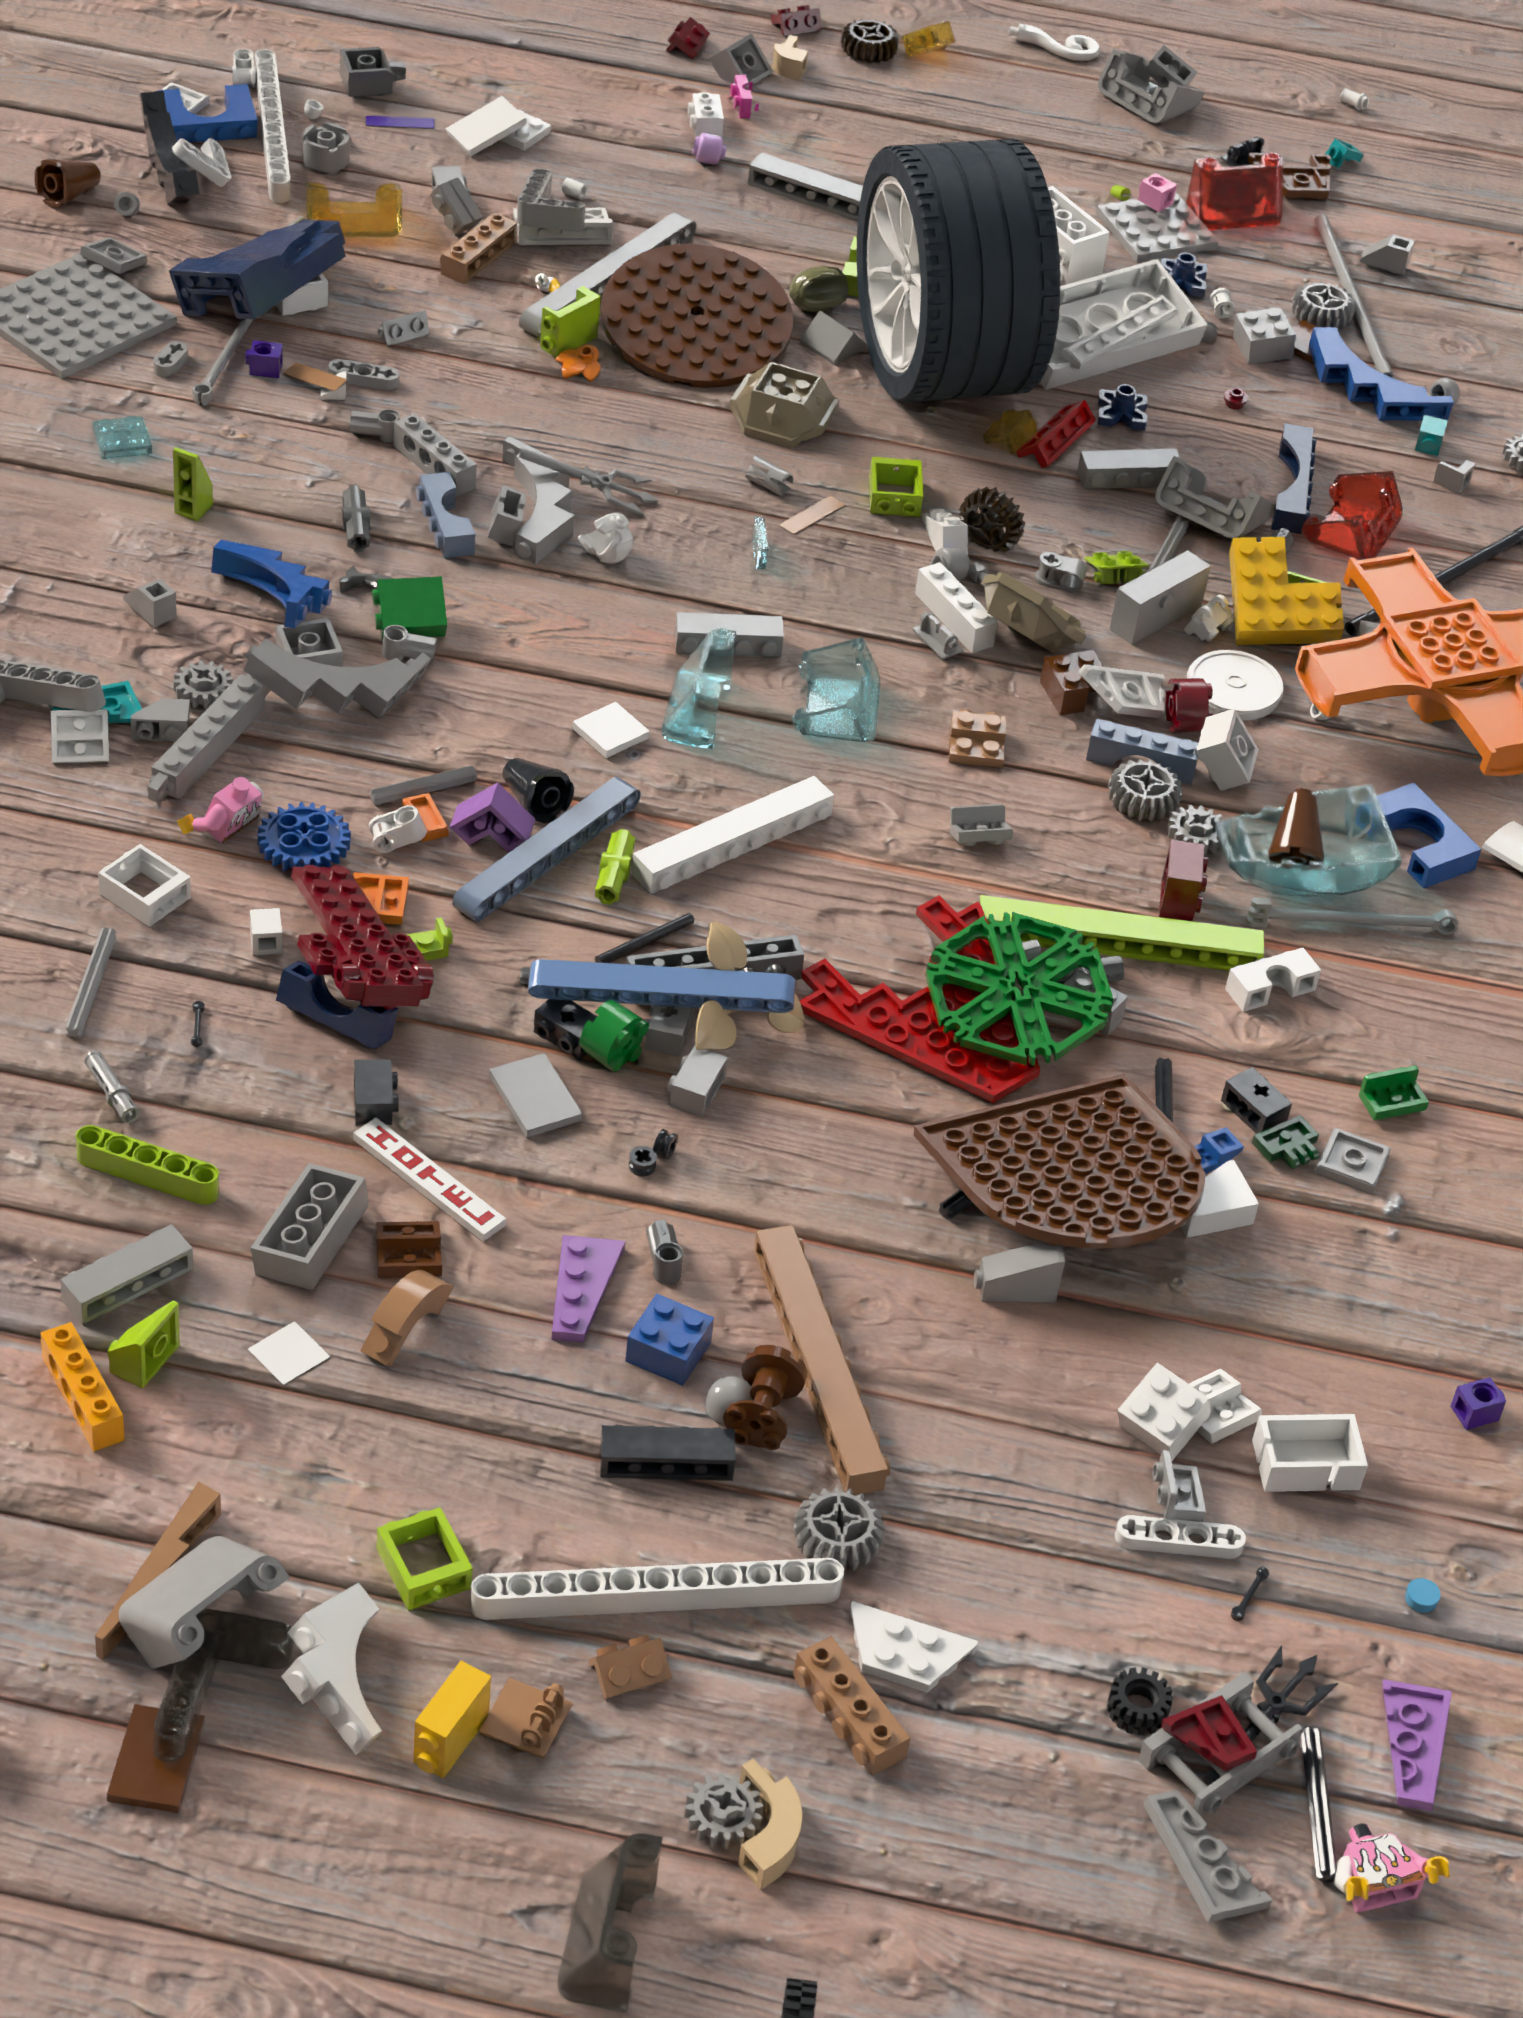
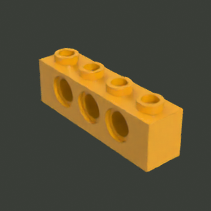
(82, 1386)

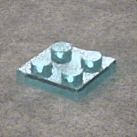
(121, 437)

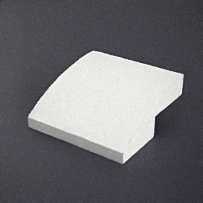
(79, 736)
(1507, 844)
(1227, 1405)

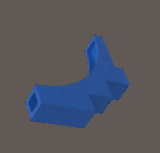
(281, 579)

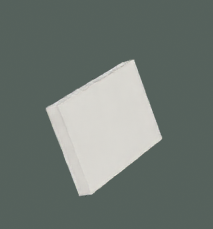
(486, 126)

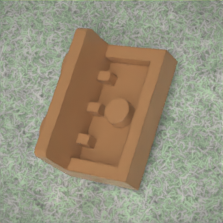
(631, 1667)

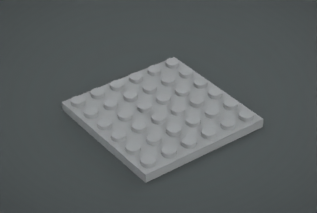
(77, 315)

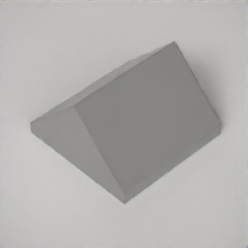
(831, 339)

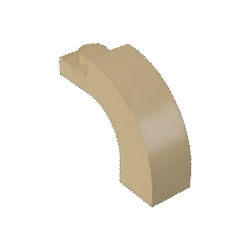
(774, 1848)

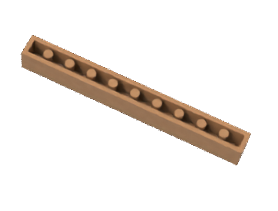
(829, 1379)

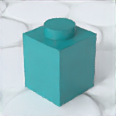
(1431, 435)

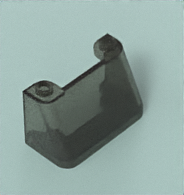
(596, 1956)

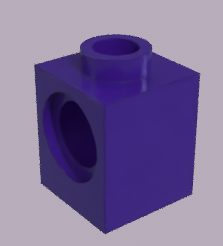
(265, 359)
(1478, 1403)

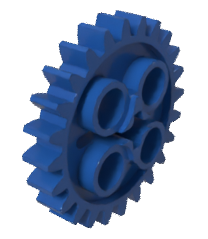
(303, 837)

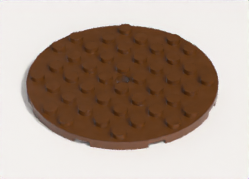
(652, 321)

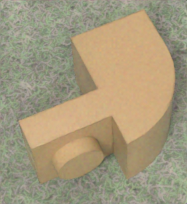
(789, 60)

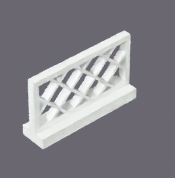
(596, 231)

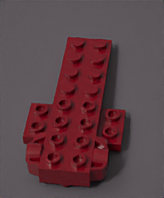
(358, 947)

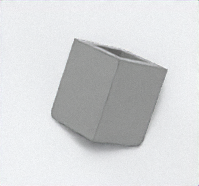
(1454, 478)

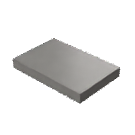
(535, 1095)

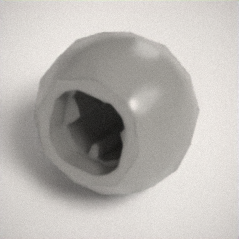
(1445, 387)

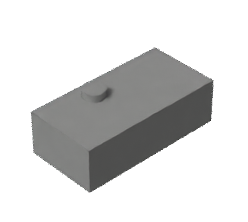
(1159, 597)
(310, 1226)

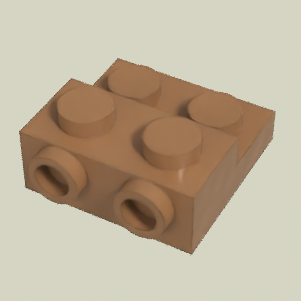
(977, 738)

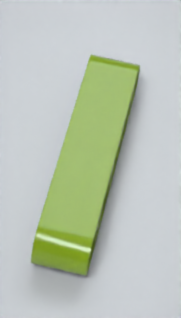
(147, 1164)

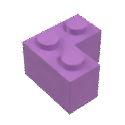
(493, 814)

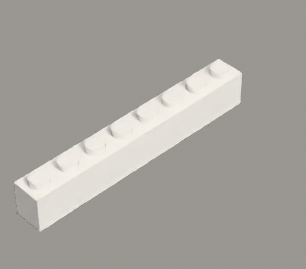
(731, 834)

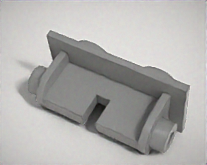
(404, 328)
(937, 637)

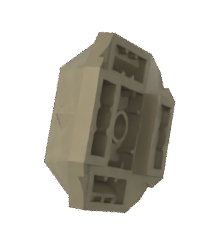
(783, 405)
(1030, 613)

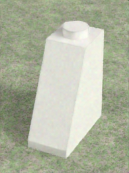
(1224, 1203)

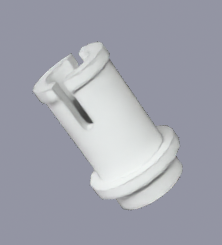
(1358, 100)

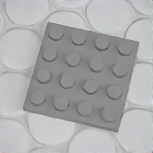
(1156, 234)

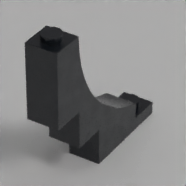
(178, 179)

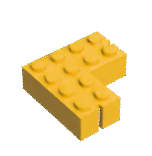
(1270, 607)

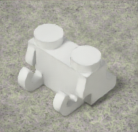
(1210, 618)

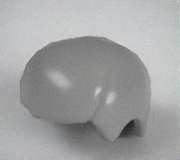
(725, 1392)

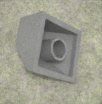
(742, 59)

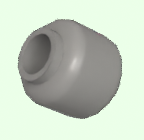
(953, 560)

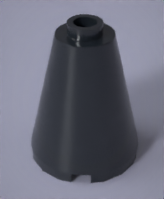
(539, 788)

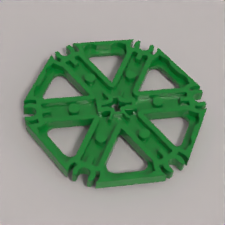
(1037, 979)

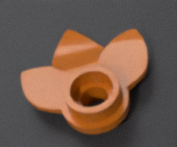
(580, 360)

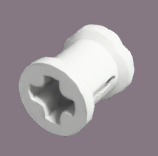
(1224, 300)

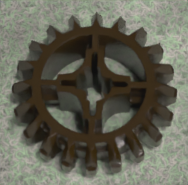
(870, 40)
(995, 514)

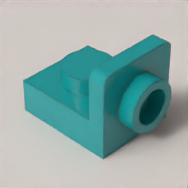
(1341, 151)

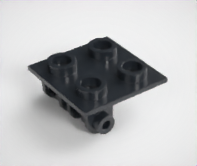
(1238, 154)

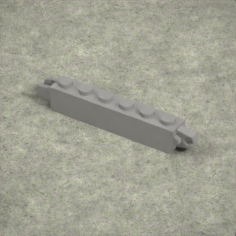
(207, 738)

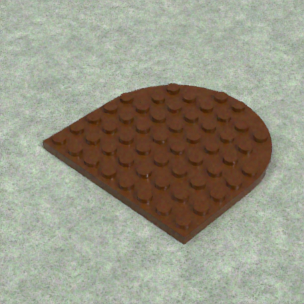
(1073, 1165)

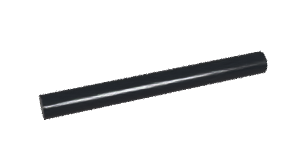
(645, 939)

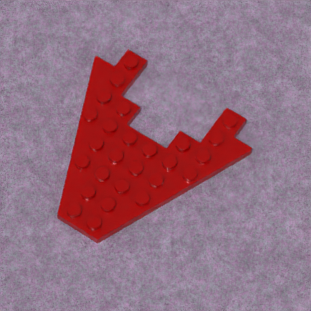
(910, 1026)

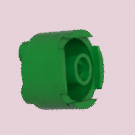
(614, 1035)

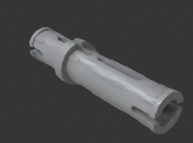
(117, 1095)

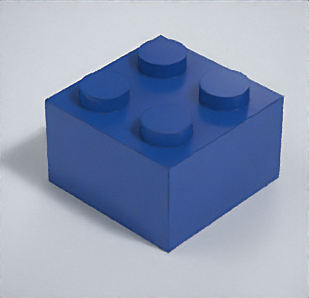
(669, 1339)

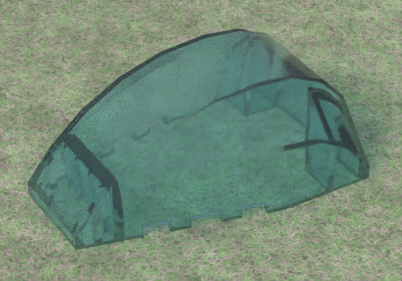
(1354, 839)

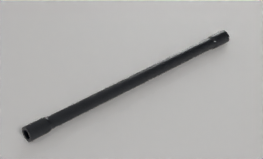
(1452, 572)

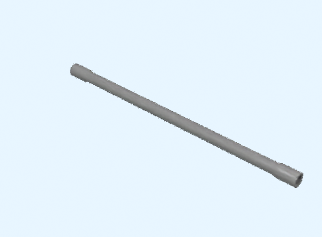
(1325, 230)

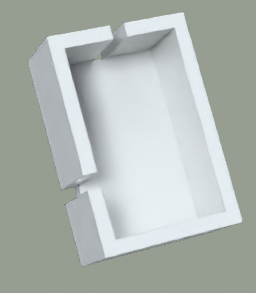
(1309, 1452)

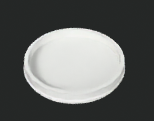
(1239, 683)

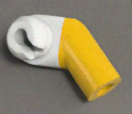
(546, 284)

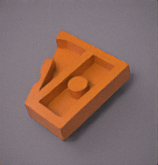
(385, 894)

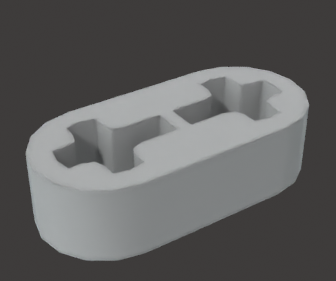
(170, 359)

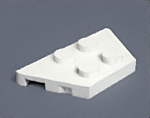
(1127, 690)
(905, 1648)

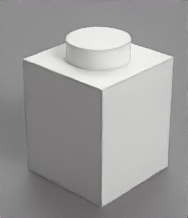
(266, 931)

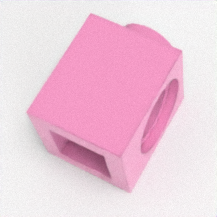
(1157, 192)

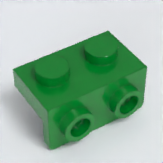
(1392, 1093)

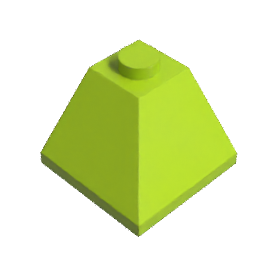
(146, 1346)

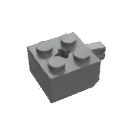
(369, 72)

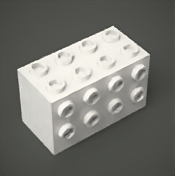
(1080, 240)

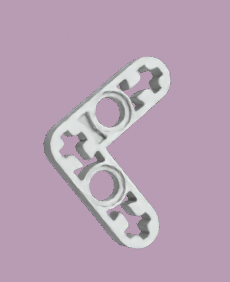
(209, 162)

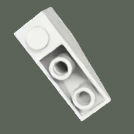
(945, 530)

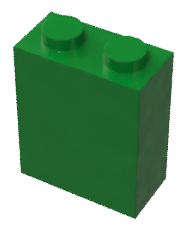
(411, 603)

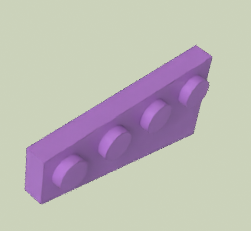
(582, 1283)
(1416, 1739)

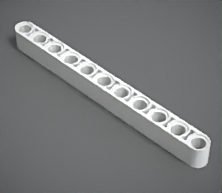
(272, 126)
(656, 1588)

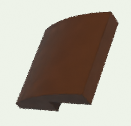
(408, 1248)

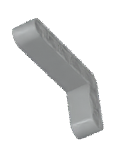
(538, 210)
(50, 686)

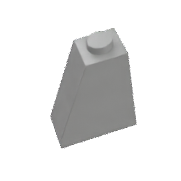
(1021, 1274)

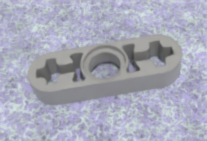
(378, 376)

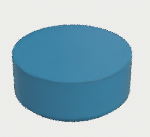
(1422, 1595)

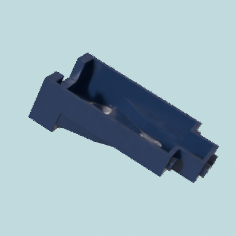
(259, 270)

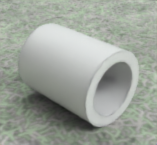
(574, 188)

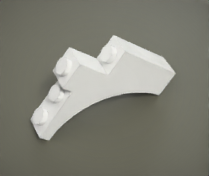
(328, 1665)

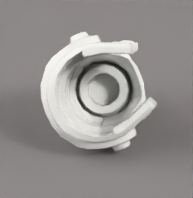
(610, 540)

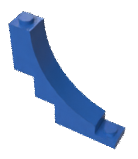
(1390, 397)

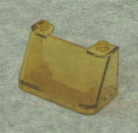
(358, 218)

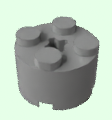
(326, 148)

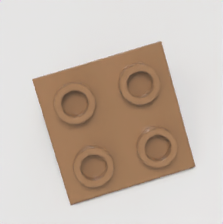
(527, 1716)

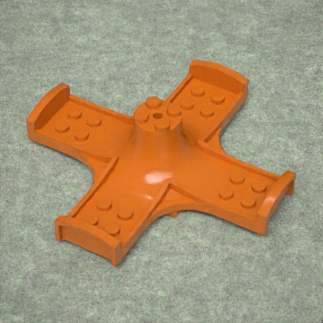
(1435, 650)

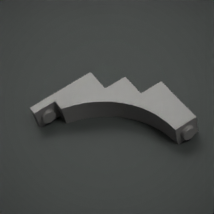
(549, 491)
(297, 679)

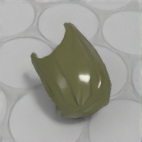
(819, 289)

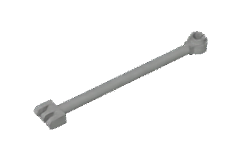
(204, 389)
(1261, 911)

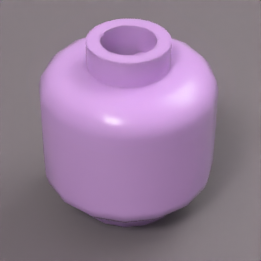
(709, 148)

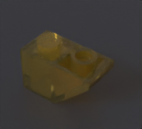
(928, 39)

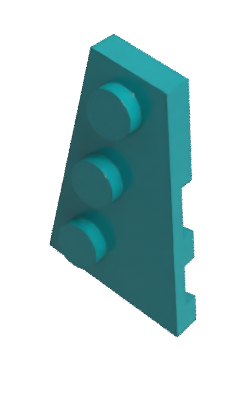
(120, 702)

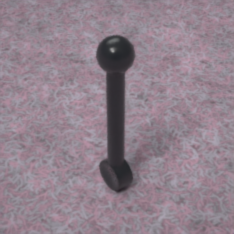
(198, 1008)
(1238, 1611)

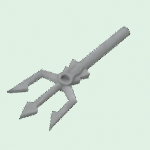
(600, 481)

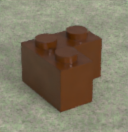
(1064, 683)

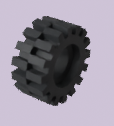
(1143, 1685)
(799, 1998)

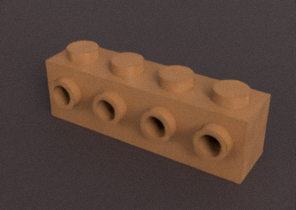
(478, 248)
(851, 1706)

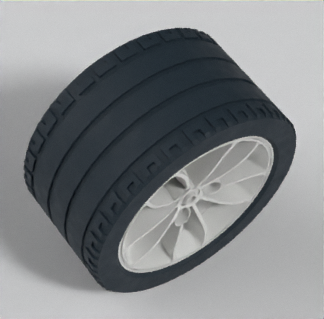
(958, 269)

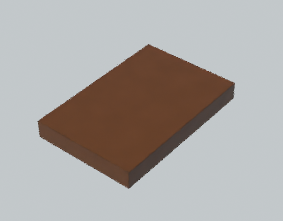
(143, 1778)

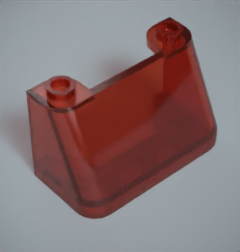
(1237, 194)
(1362, 515)

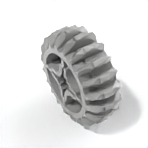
(1323, 305)
(1145, 790)
(839, 1527)

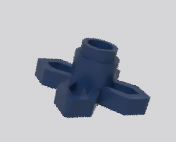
(1187, 273)
(1122, 406)

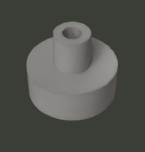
(127, 204)

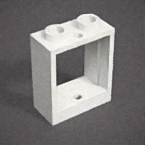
(172, 893)

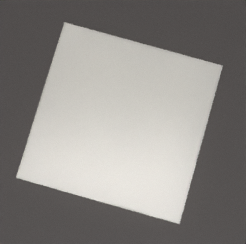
(288, 1352)

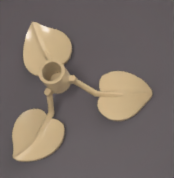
(714, 1027)

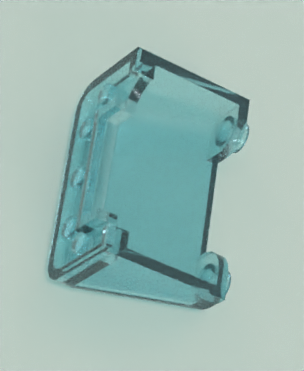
(696, 691)
(840, 692)

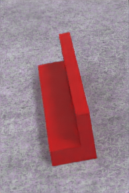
(1058, 433)

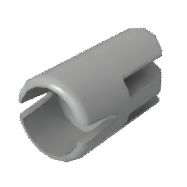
(773, 477)

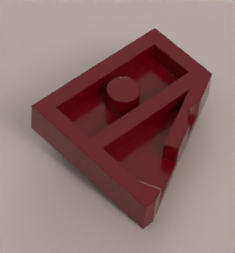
(1213, 1733)

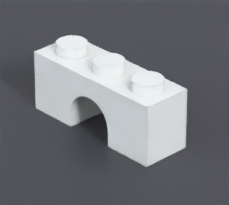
(1291, 970)

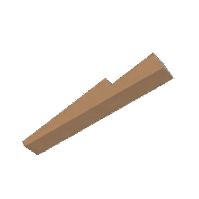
(189, 1524)

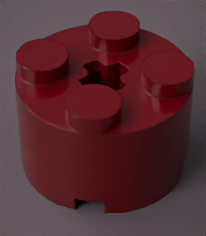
(1188, 704)

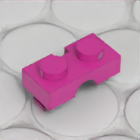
(742, 98)

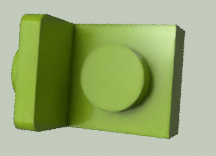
(434, 943)

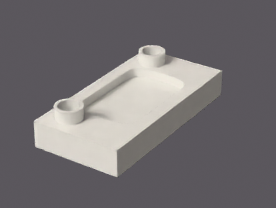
(1108, 297)

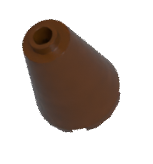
(65, 180)
(1298, 831)

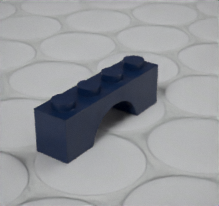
(309, 995)

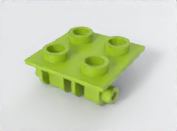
(1116, 567)

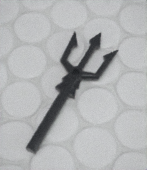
(1276, 1702)

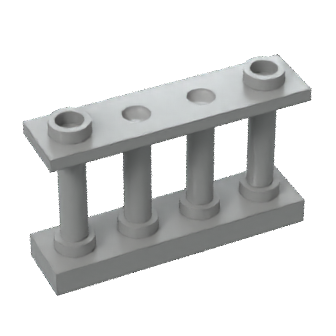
(1237, 1693)

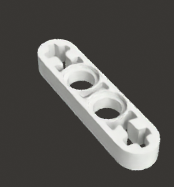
(1180, 1542)

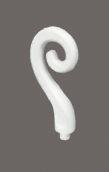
(1073, 44)

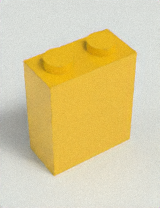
(451, 1719)

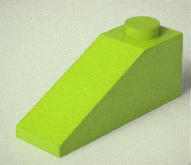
(191, 485)

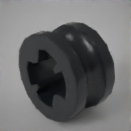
(665, 1144)
(646, 1154)

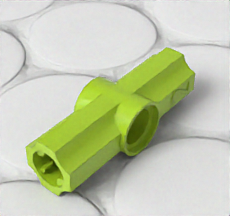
(615, 867)

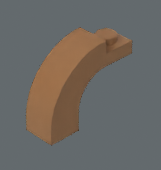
(400, 1311)

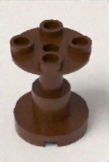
(772, 1378)

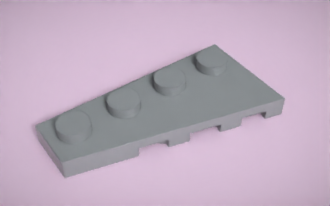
(1203, 1861)

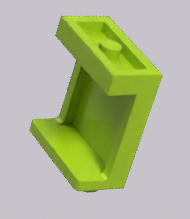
(572, 324)

